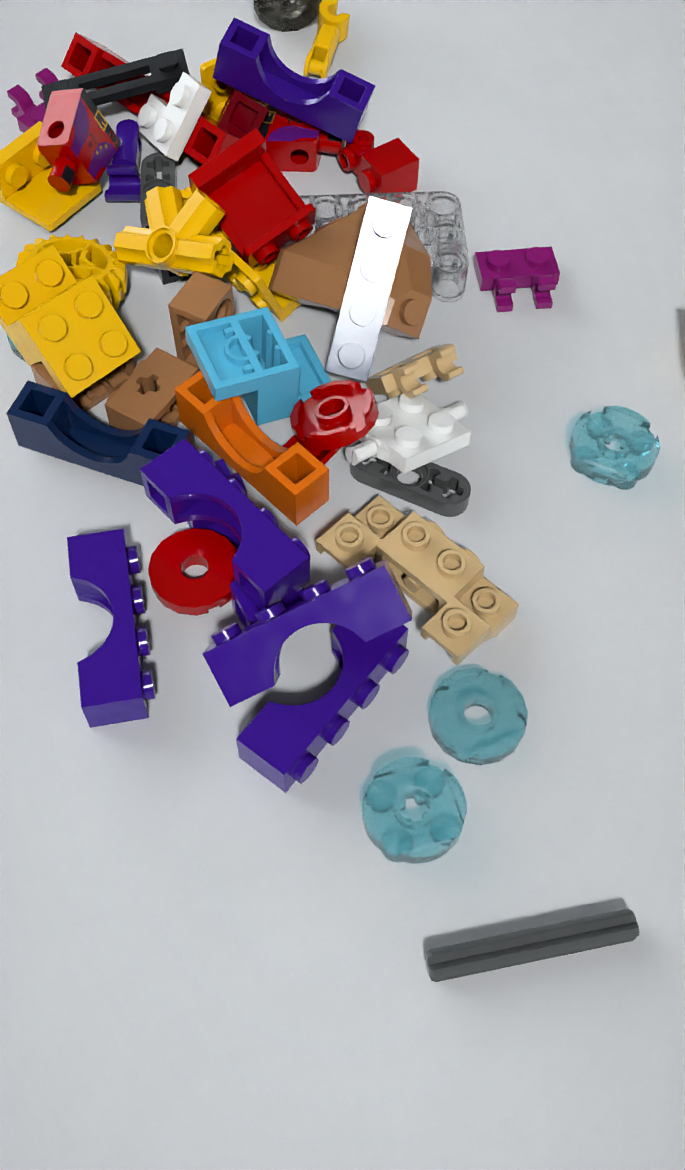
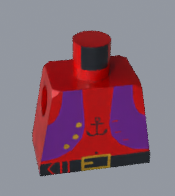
(75, 139)
(295, 143)

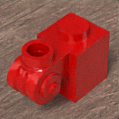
(383, 168)

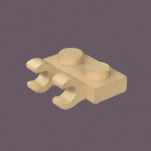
(403, 376)

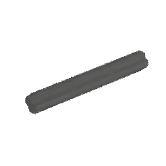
(531, 945)

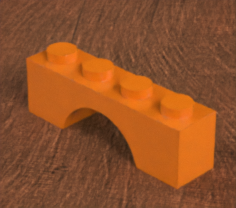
(284, 476)

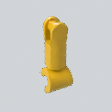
(330, 31)

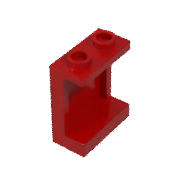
(256, 198)

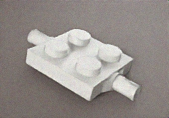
(412, 433)

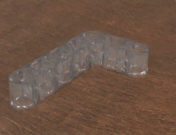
(434, 217)

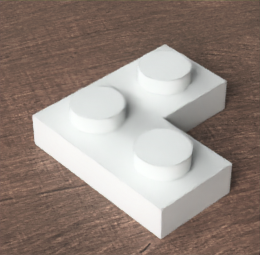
(172, 123)

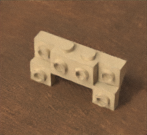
(429, 571)

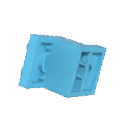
(253, 359)

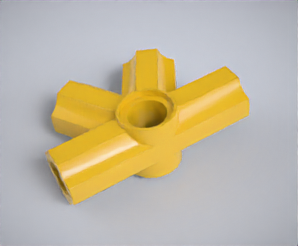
(177, 236)

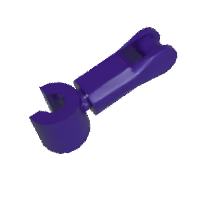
(124, 171)

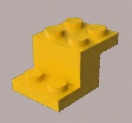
(62, 322)

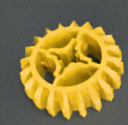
(86, 259)

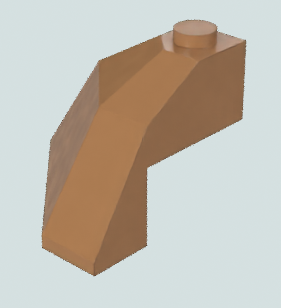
(320, 266)

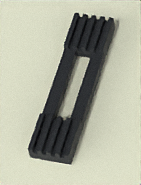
(164, 69)

